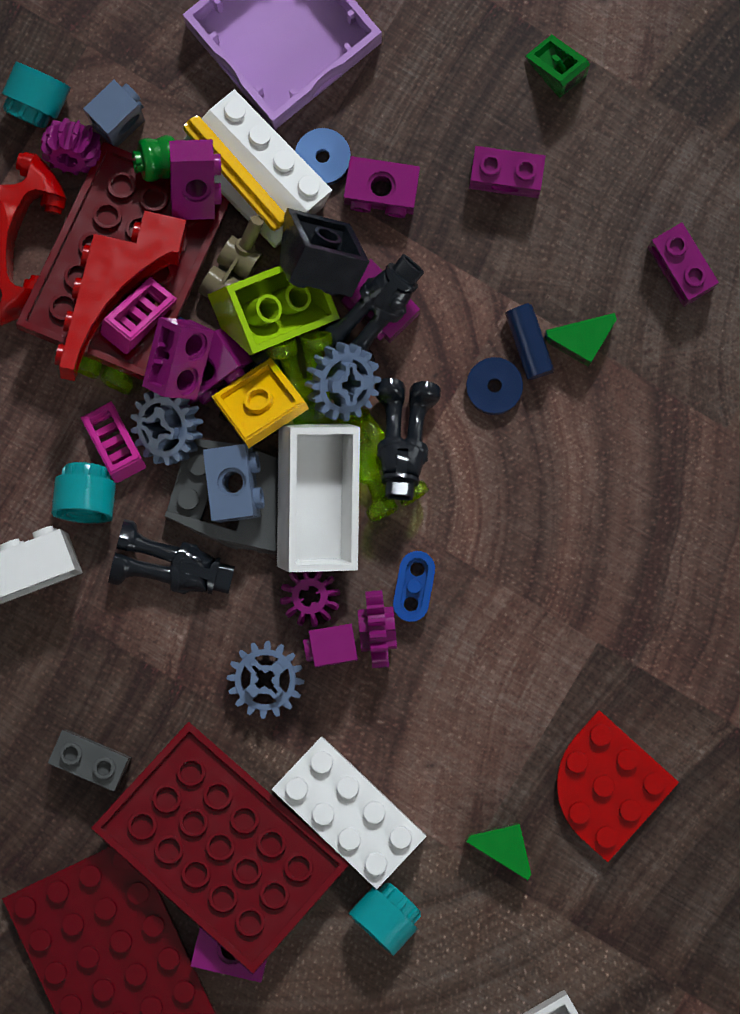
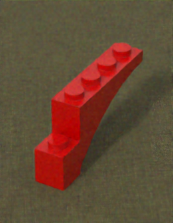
(110, 274)

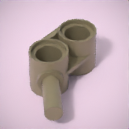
(236, 260)

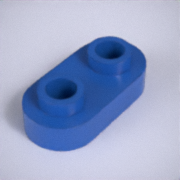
(414, 586)

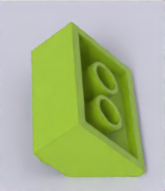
(270, 310)

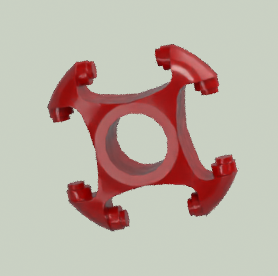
(14, 203)

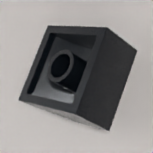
(321, 253)

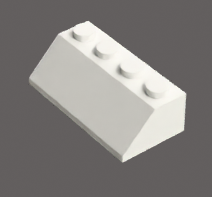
(267, 159)

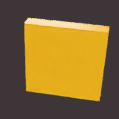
(260, 402)

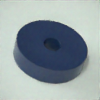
(494, 402)

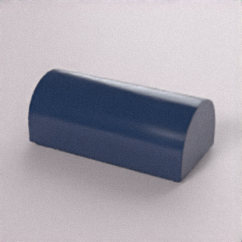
(529, 341)

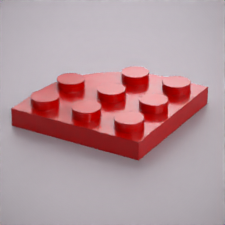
(608, 785)

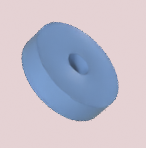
(334, 145)

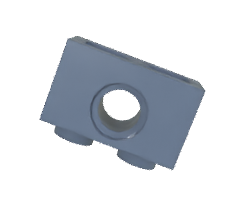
(115, 112)
(219, 467)

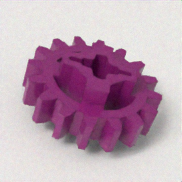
(377, 629)

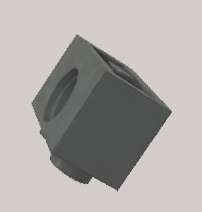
(90, 760)

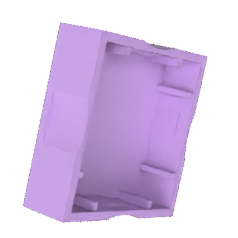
(283, 48)

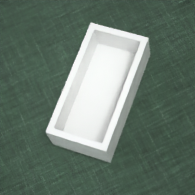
(318, 497)
(36, 563)
(349, 812)

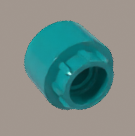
(34, 95)
(84, 494)
(386, 917)

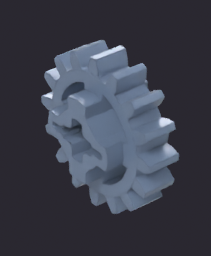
(340, 378)
(166, 427)
(278, 668)

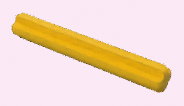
(238, 175)

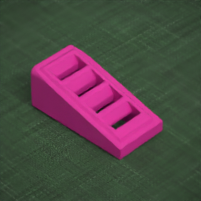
(121, 330)
(122, 462)

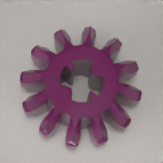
(70, 146)
(315, 608)

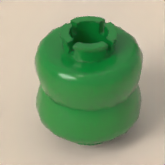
(153, 158)

